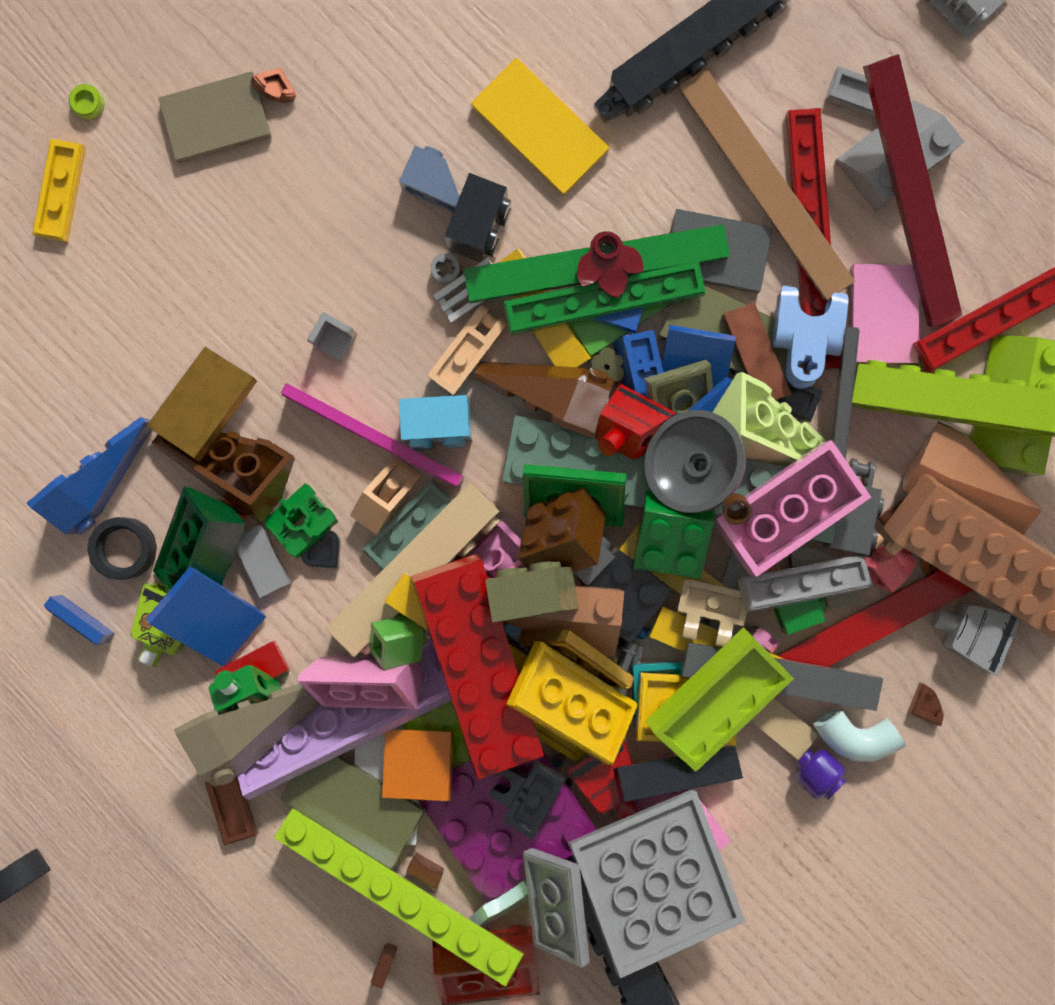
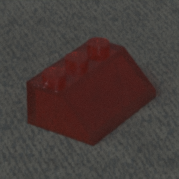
(463, 983)

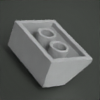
(867, 164)

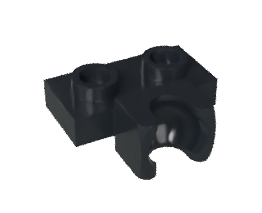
(528, 796)

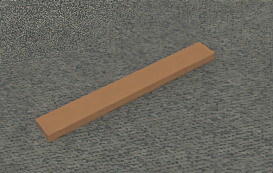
(766, 184)

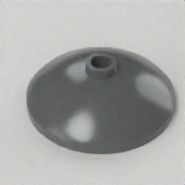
(675, 456)

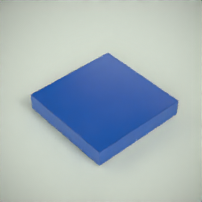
(691, 345)

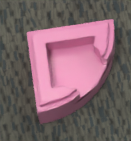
(764, 639)

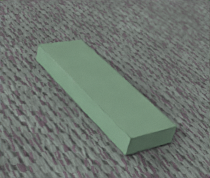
(406, 524)

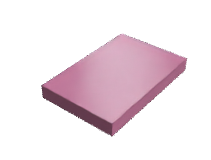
(885, 312)

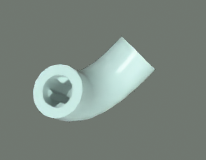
(857, 743)

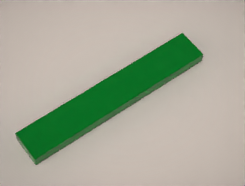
(591, 301)

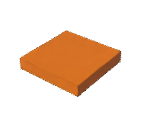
(418, 764)

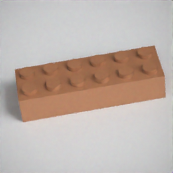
(977, 551)

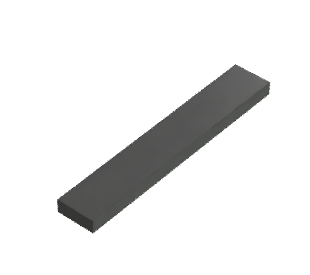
(809, 680)

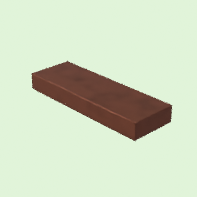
(755, 349)

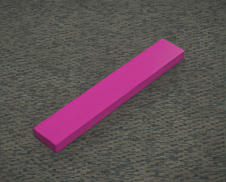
(372, 435)

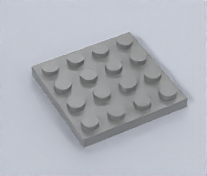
(656, 882)

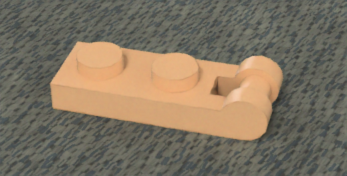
(467, 350)

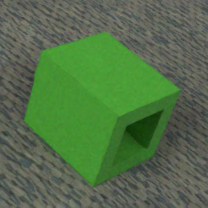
(396, 642)

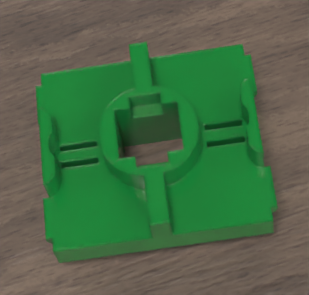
(317, 522)

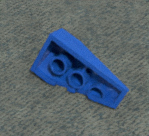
(79, 498)

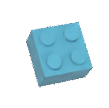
(435, 421)

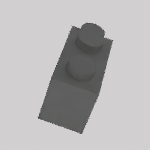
(856, 529)

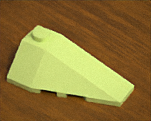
(764, 424)

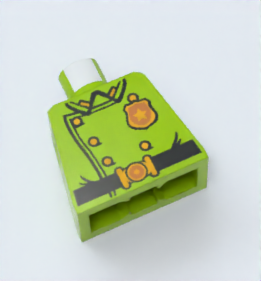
(155, 640)

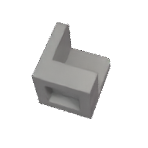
(332, 336)

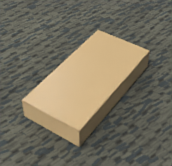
(785, 728)

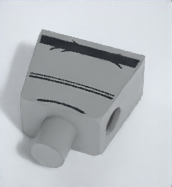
(977, 634)

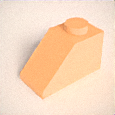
(385, 495)

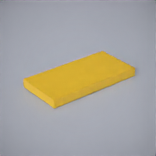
(540, 126)
(572, 703)

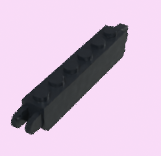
(681, 53)

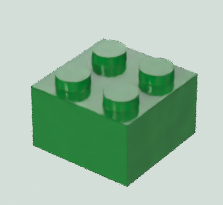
(672, 539)

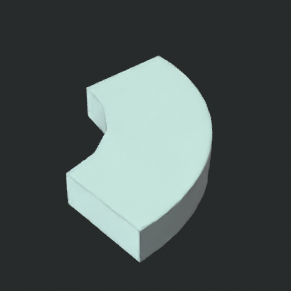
(502, 905)

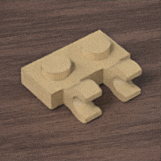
(711, 603)

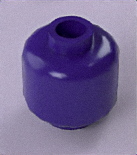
(820, 774)

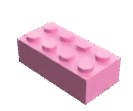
(794, 508)

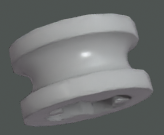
(442, 260)

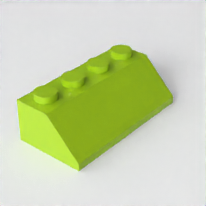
(1025, 360)

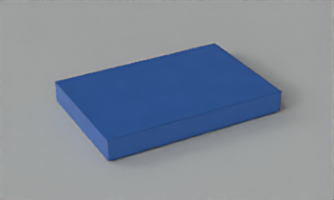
(206, 616)

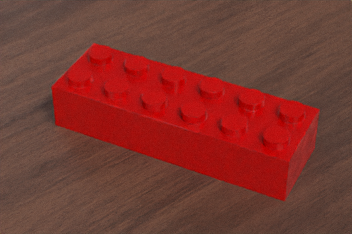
(475, 665)

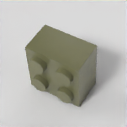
(533, 593)

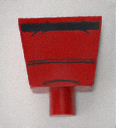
(629, 423)
(599, 784)

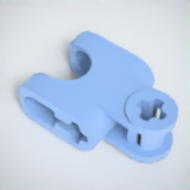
(808, 337)

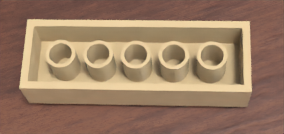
(437, 544)

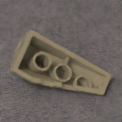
(235, 740)

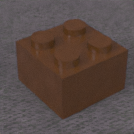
(564, 531)

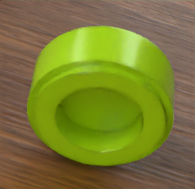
(86, 101)

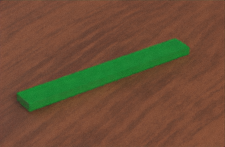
(560, 268)

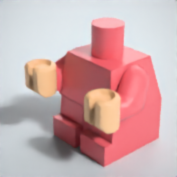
(890, 565)

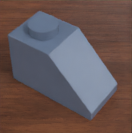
(430, 178)

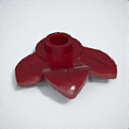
(609, 269)

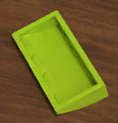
(719, 700)

